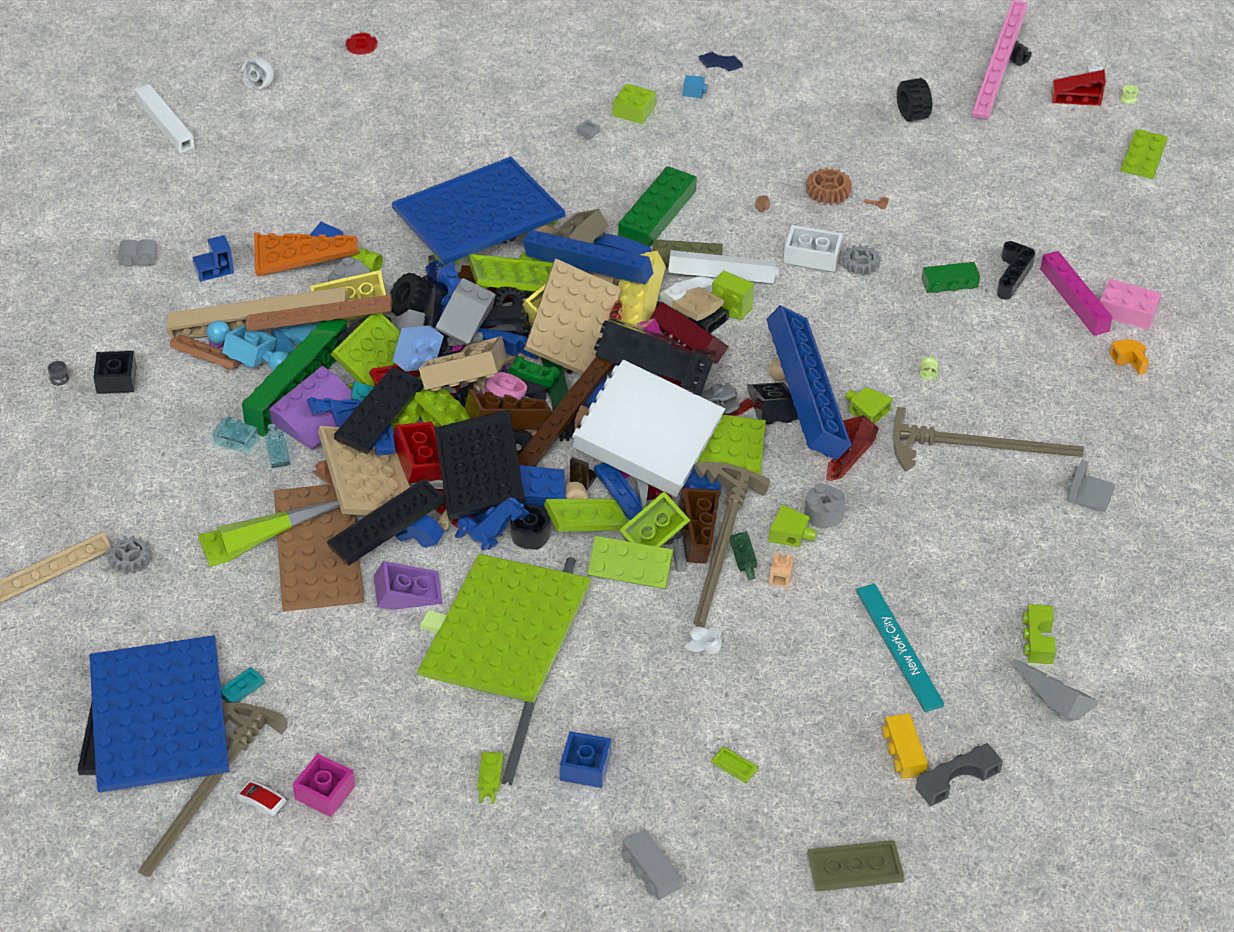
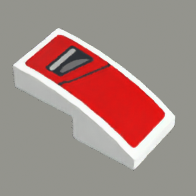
(261, 797)

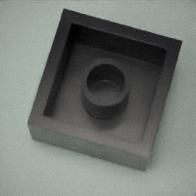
(115, 372)

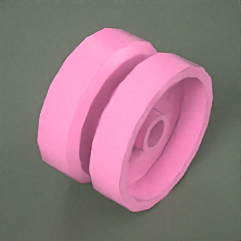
(505, 384)

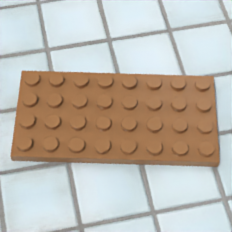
(308, 568)

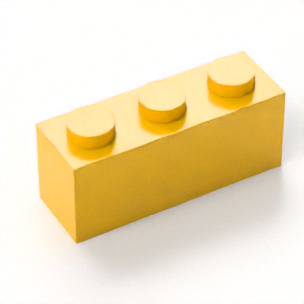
(904, 746)

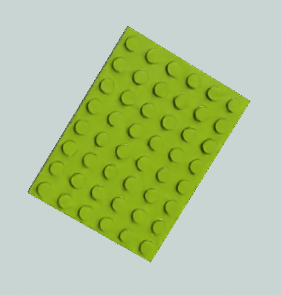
(505, 628)

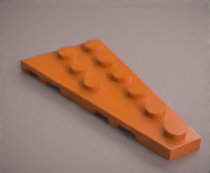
(291, 251)

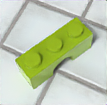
(1039, 648)

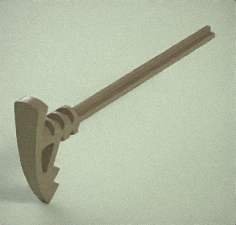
(905, 454)
(736, 481)
(238, 741)

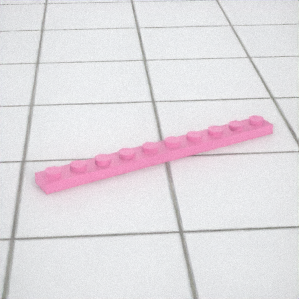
(999, 60)

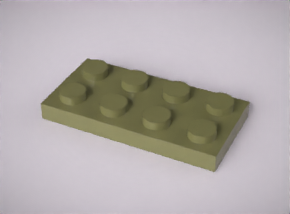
(665, 246)
(855, 865)

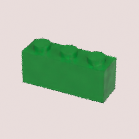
(950, 277)

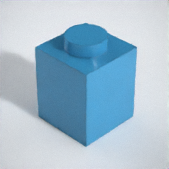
(694, 86)

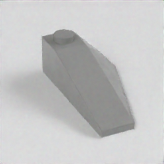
(1063, 699)

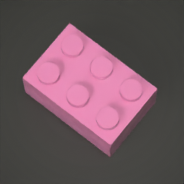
(1130, 303)

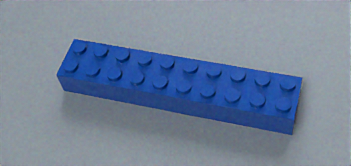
(808, 383)

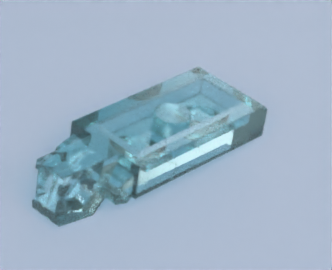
(276, 448)

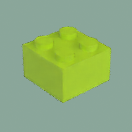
(634, 103)
(735, 292)

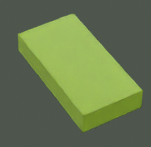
(734, 764)

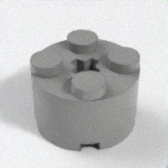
(825, 506)

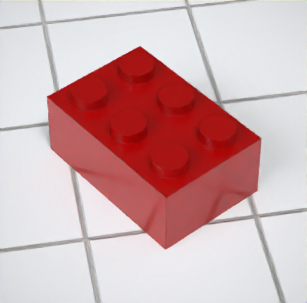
(418, 451)

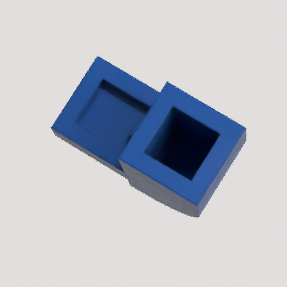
(424, 531)

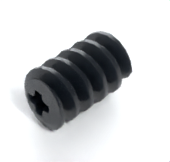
(1020, 54)

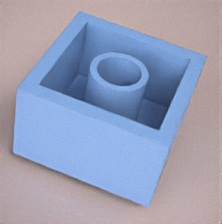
(416, 346)

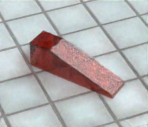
(862, 435)

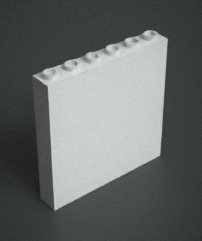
(648, 427)

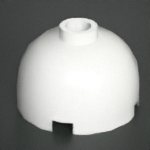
(255, 70)

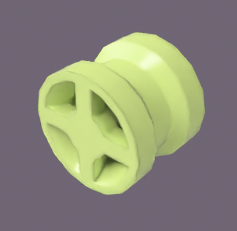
(1129, 94)
(928, 368)

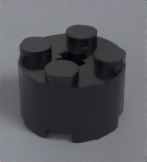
(532, 530)

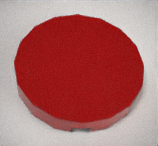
(365, 46)

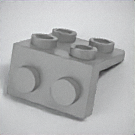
(1089, 490)

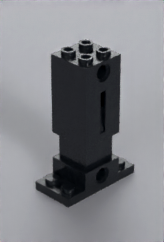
(654, 353)

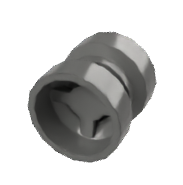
(58, 373)

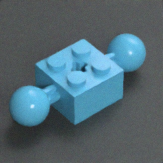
(246, 346)

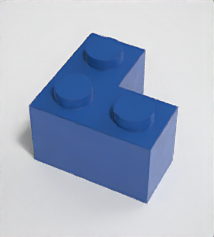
(216, 262)

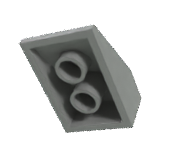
(465, 311)

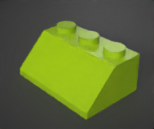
(655, 523)

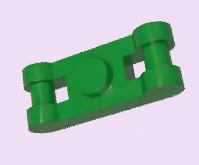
(533, 372)

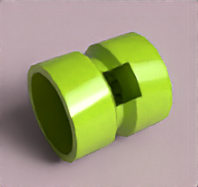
(371, 259)

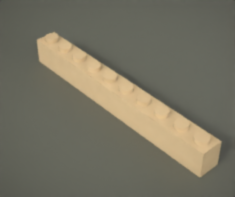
(195, 321)

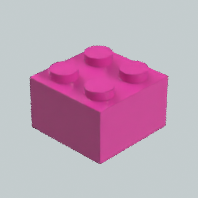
(324, 785)

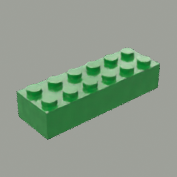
(657, 206)

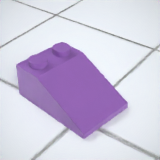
(406, 586)

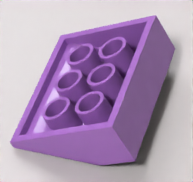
(293, 413)

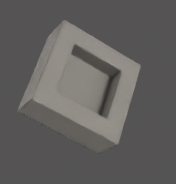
(588, 129)

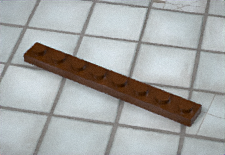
(565, 412)

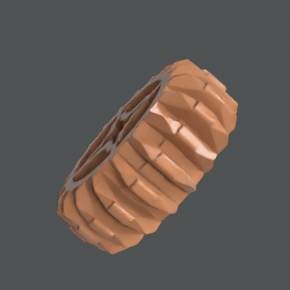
(828, 186)

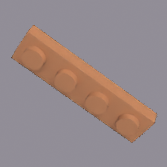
(202, 350)

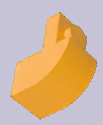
(1129, 351)

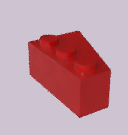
(1079, 89)

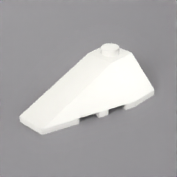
(678, 290)

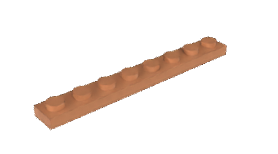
(321, 312)

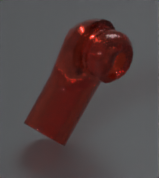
(617, 308)

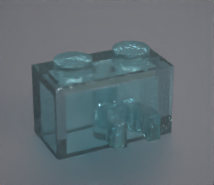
(235, 435)

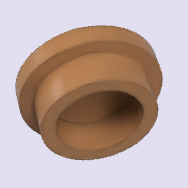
(762, 203)

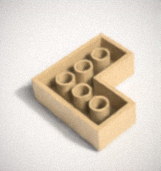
(473, 361)

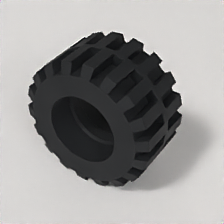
(914, 99)
(409, 293)

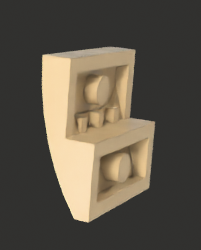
(698, 303)

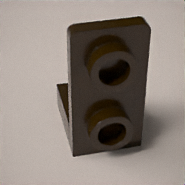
(581, 473)

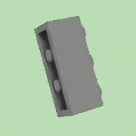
(650, 865)

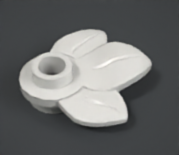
(704, 640)

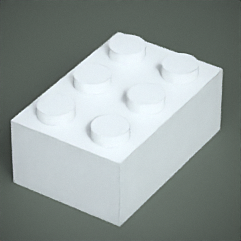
(813, 248)

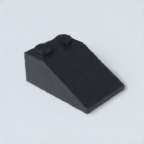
(772, 402)

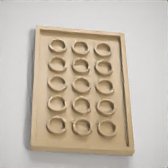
(570, 317)
(361, 479)

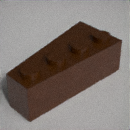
(525, 413)
(698, 534)

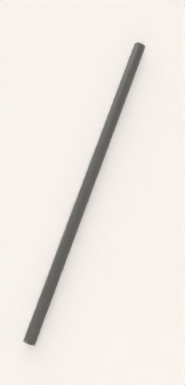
(525, 717)

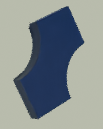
(726, 62)

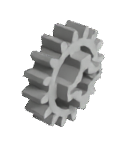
(861, 259)
(129, 554)

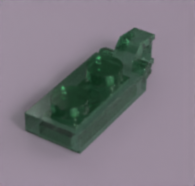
(744, 553)

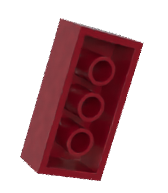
(686, 331)

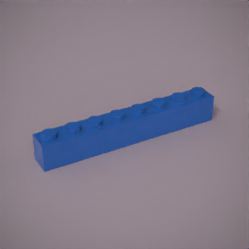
(588, 256)

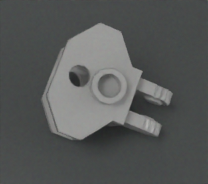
(723, 396)

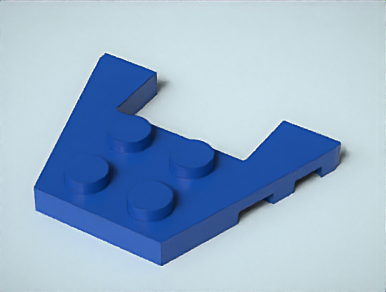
(340, 409)

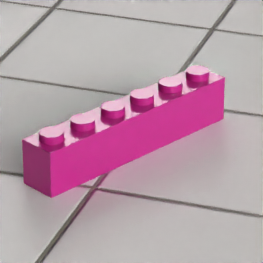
(1076, 293)

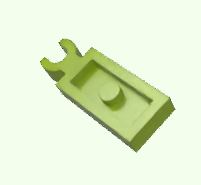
(490, 775)

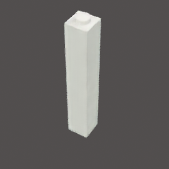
(164, 118)
(712, 265)

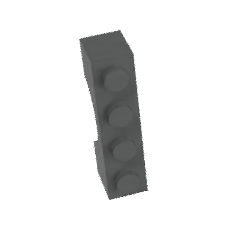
(979, 762)

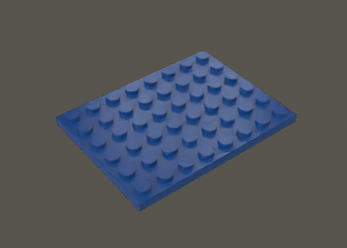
(478, 210)
(157, 714)

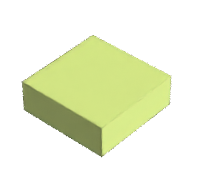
(432, 621)

